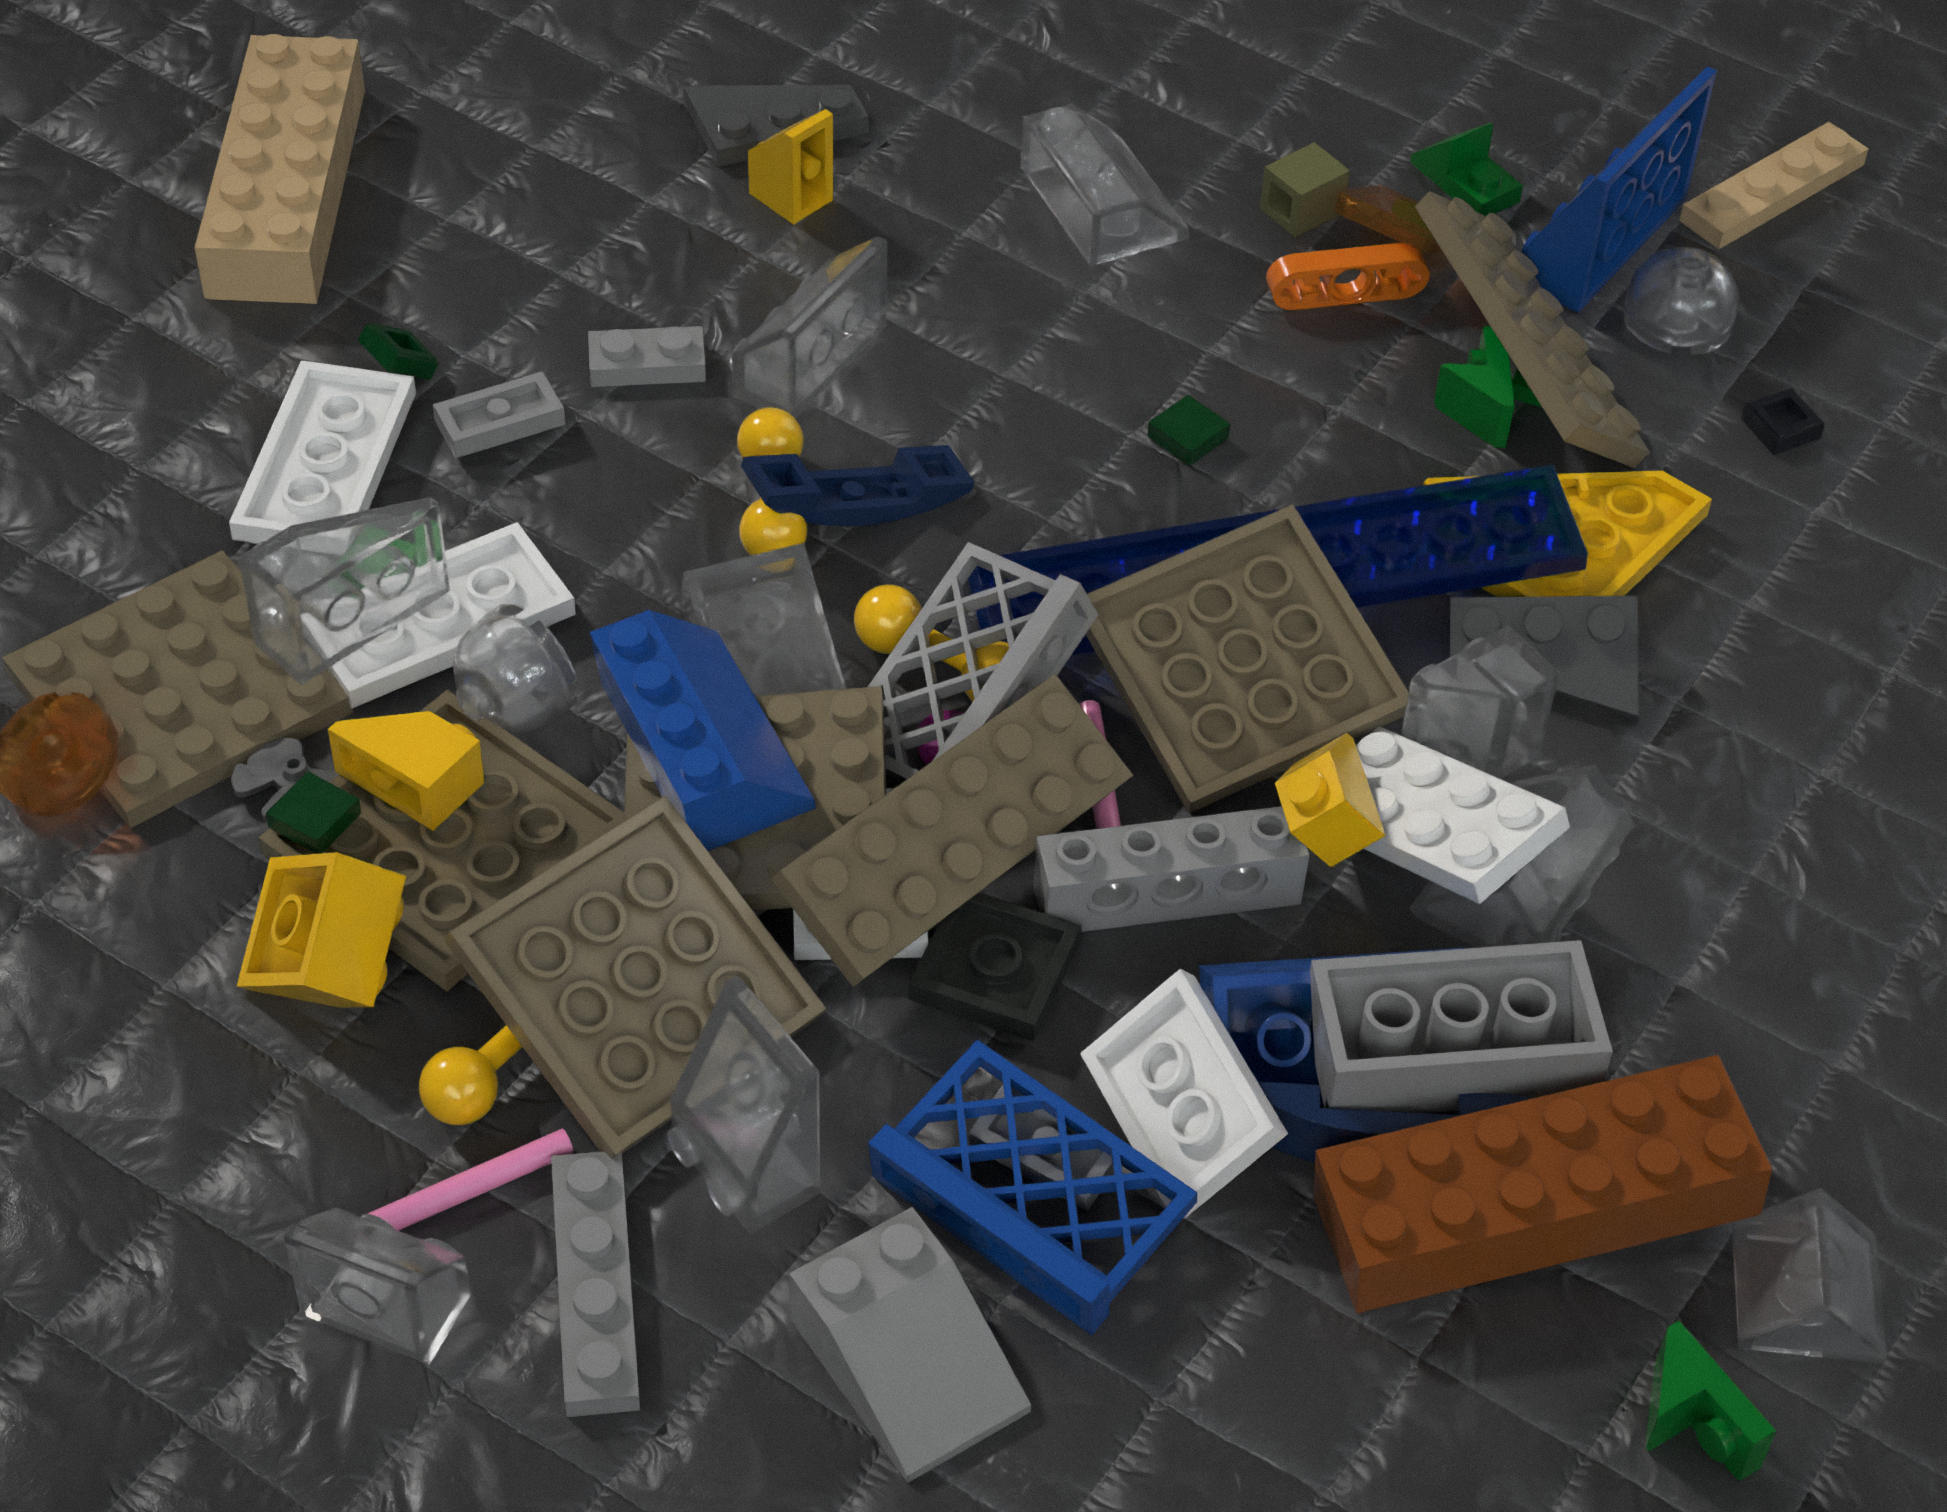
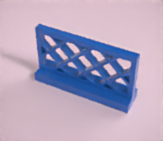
(999, 1232)

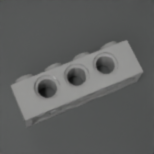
(1170, 869)

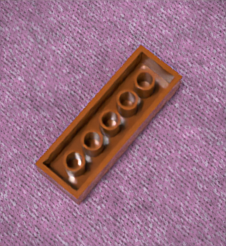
(1539, 1183)

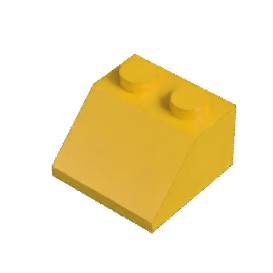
(323, 930)

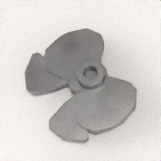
(274, 764)

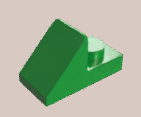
(1466, 171)
(1480, 391)
(1699, 1394)

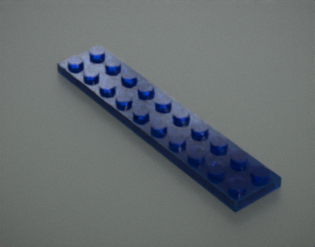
(1377, 543)

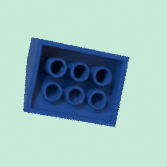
(1623, 202)

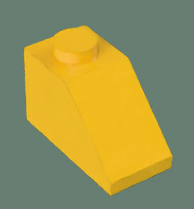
(795, 168)
(410, 762)
(1330, 802)

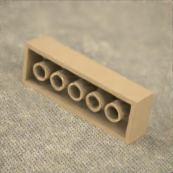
(281, 170)

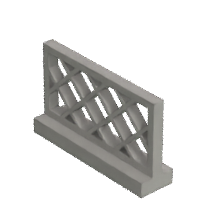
(1033, 656)

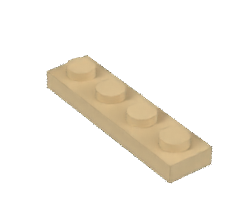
(1773, 185)

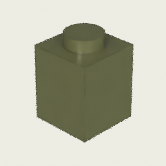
(1303, 189)

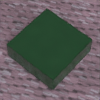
(398, 351)
(1188, 430)
(313, 813)

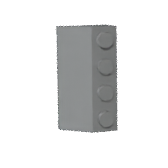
(1453, 1023)

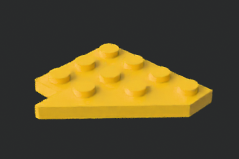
(1626, 527)

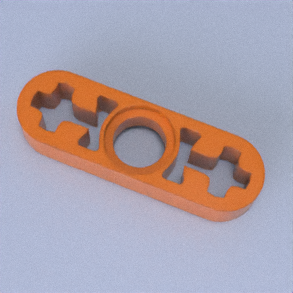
(1310, 292)

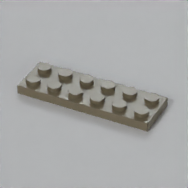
(1532, 330)
(951, 829)

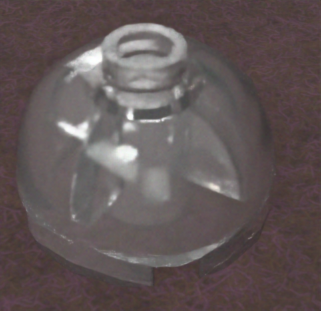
(1682, 301)
(512, 672)

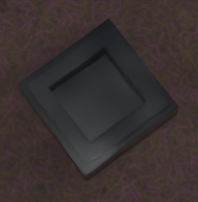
(1782, 421)

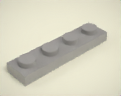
(594, 1285)

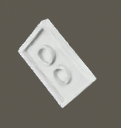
(1183, 1088)

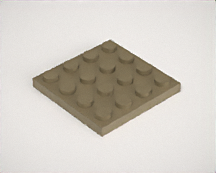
(1242, 657)
(179, 685)
(839, 753)
(487, 848)
(618, 967)

